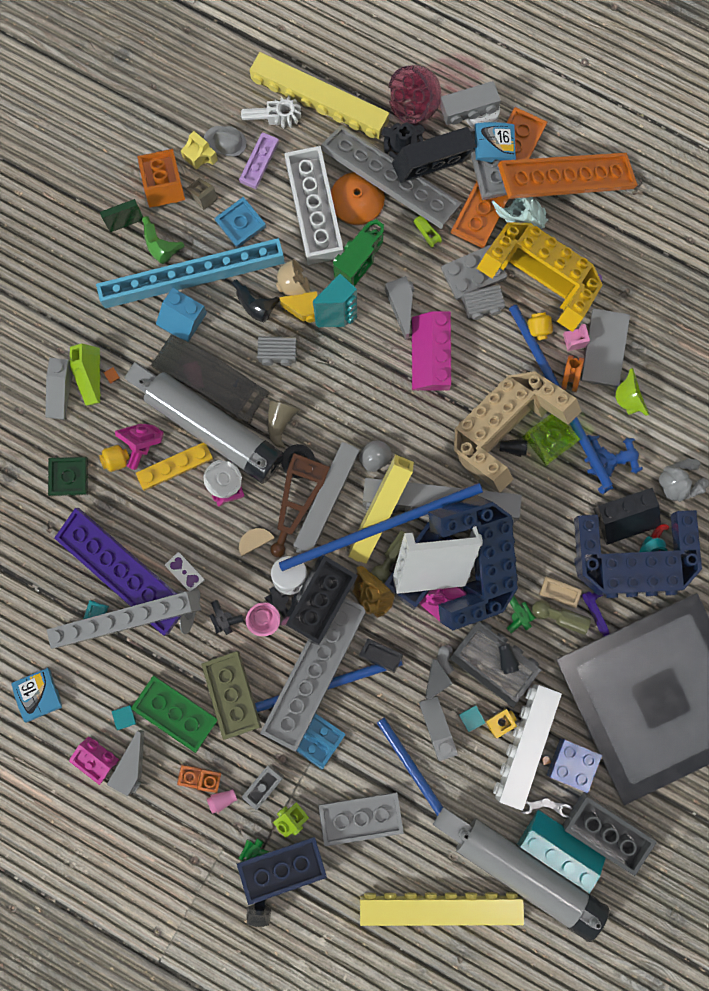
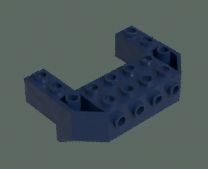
(495, 562)
(638, 571)

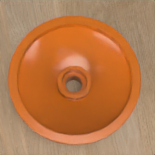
(356, 208)

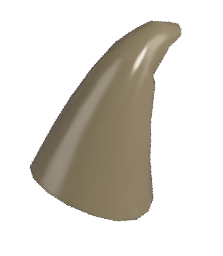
(278, 417)

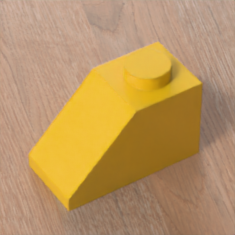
(300, 305)

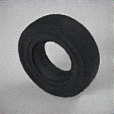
(297, 449)

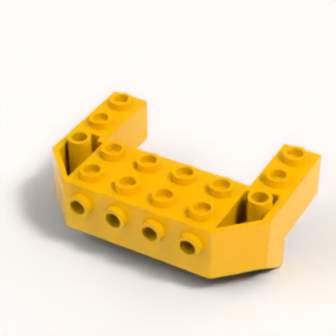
(549, 264)

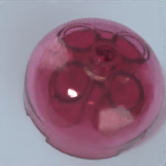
(419, 86)

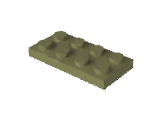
(231, 695)

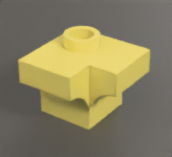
(198, 151)

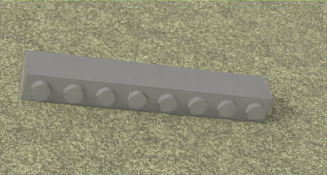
(124, 619)

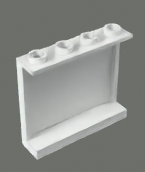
(435, 563)

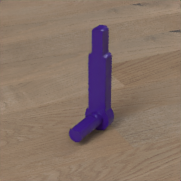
(589, 599)

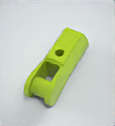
(425, 228)

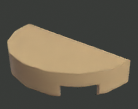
(254, 539)

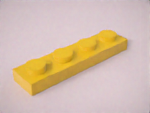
(174, 466)

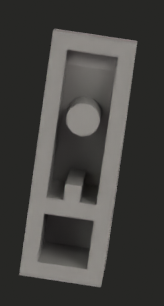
(400, 297)
(57, 388)
(438, 729)
(129, 770)

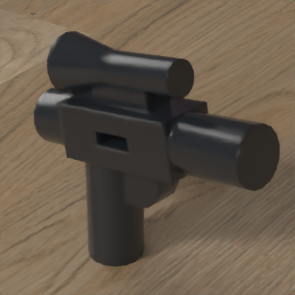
(278, 600)
(223, 620)

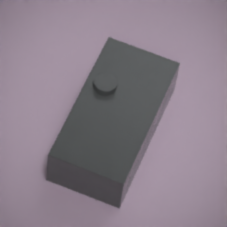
(609, 833)

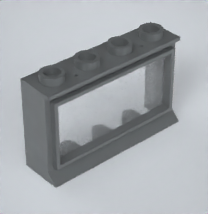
(481, 659)

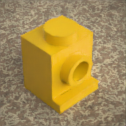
(498, 730)

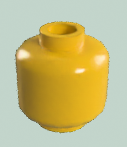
(540, 325)
(114, 458)

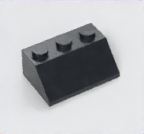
(628, 516)

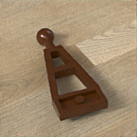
(307, 469)

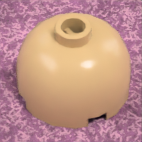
(291, 279)

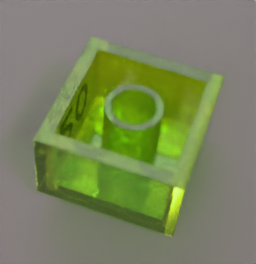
(551, 438)

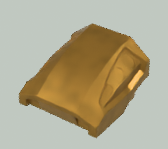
(372, 593)

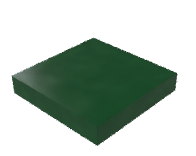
(122, 215)
(68, 476)

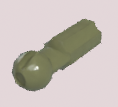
(391, 555)
(564, 617)

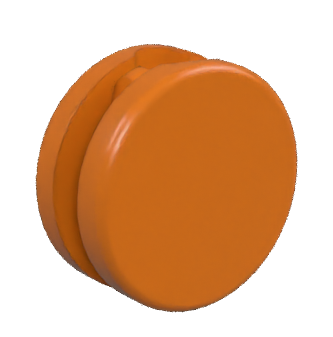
(572, 372)

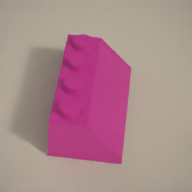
(431, 351)

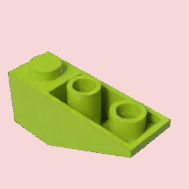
(86, 371)

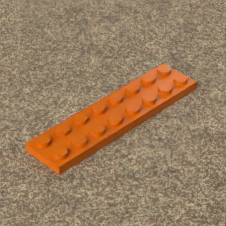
(566, 175)
(480, 216)

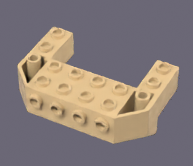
(500, 414)

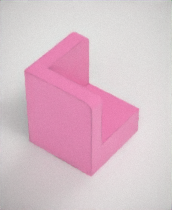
(577, 339)

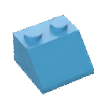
(180, 315)

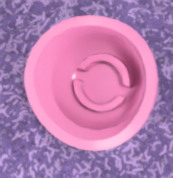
(263, 619)

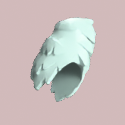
(523, 211)

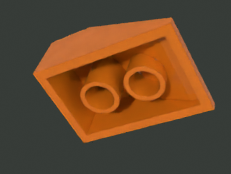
(160, 178)

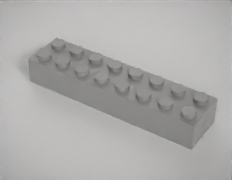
(417, 494)

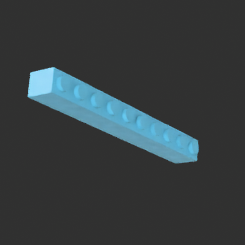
(190, 273)

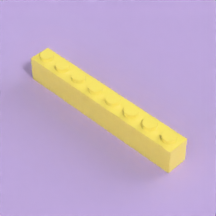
(319, 95)
(441, 910)

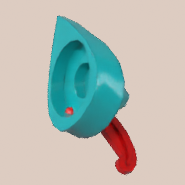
(654, 542)

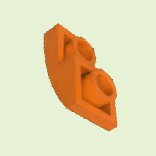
(199, 778)

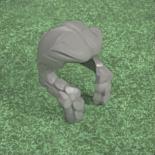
(677, 483)

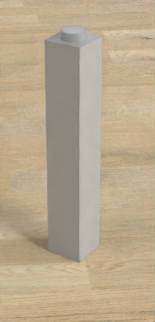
(326, 498)

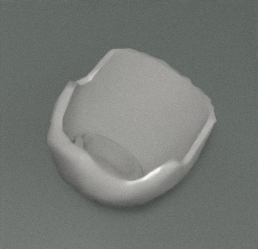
(375, 455)

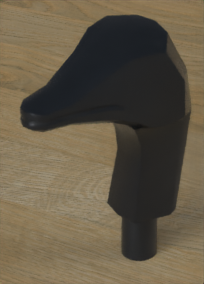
(257, 308)
(258, 914)

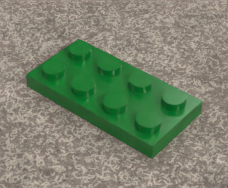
(174, 714)

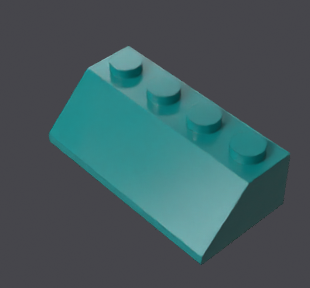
(336, 304)
(562, 851)

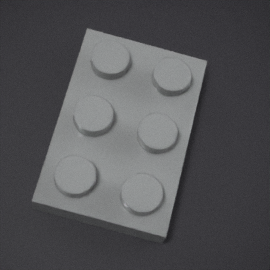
(464, 276)

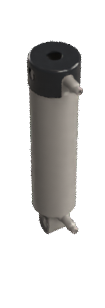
(207, 423)
(526, 875)

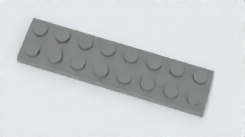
(378, 169)
(312, 678)

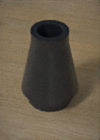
(515, 447)
(508, 660)

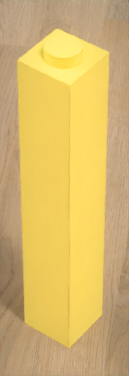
(382, 505)

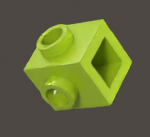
(290, 820)

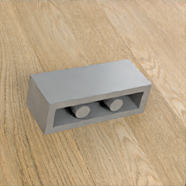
(470, 103)

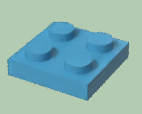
(240, 222)

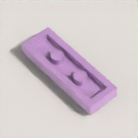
(259, 160)

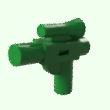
(521, 616)
(252, 849)

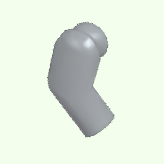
(443, 658)

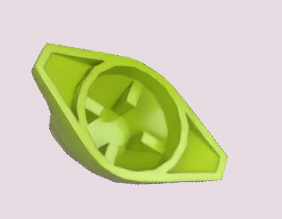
(629, 395)

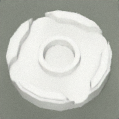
(222, 479)

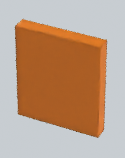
(111, 375)

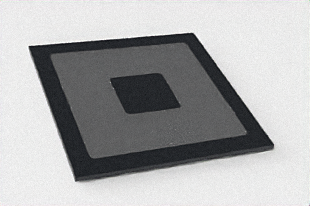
(647, 697)

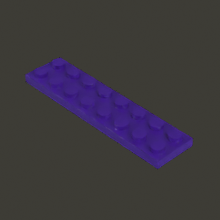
(113, 564)

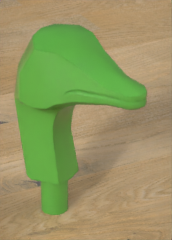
(159, 248)

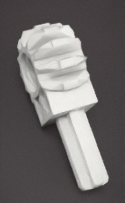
(274, 112)

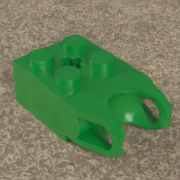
(359, 253)

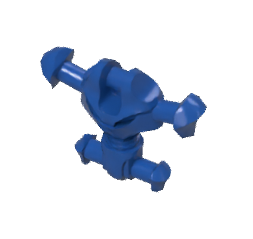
(610, 460)

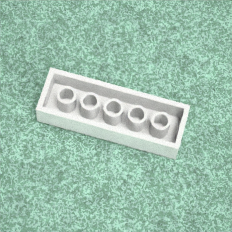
(314, 205)
(527, 746)

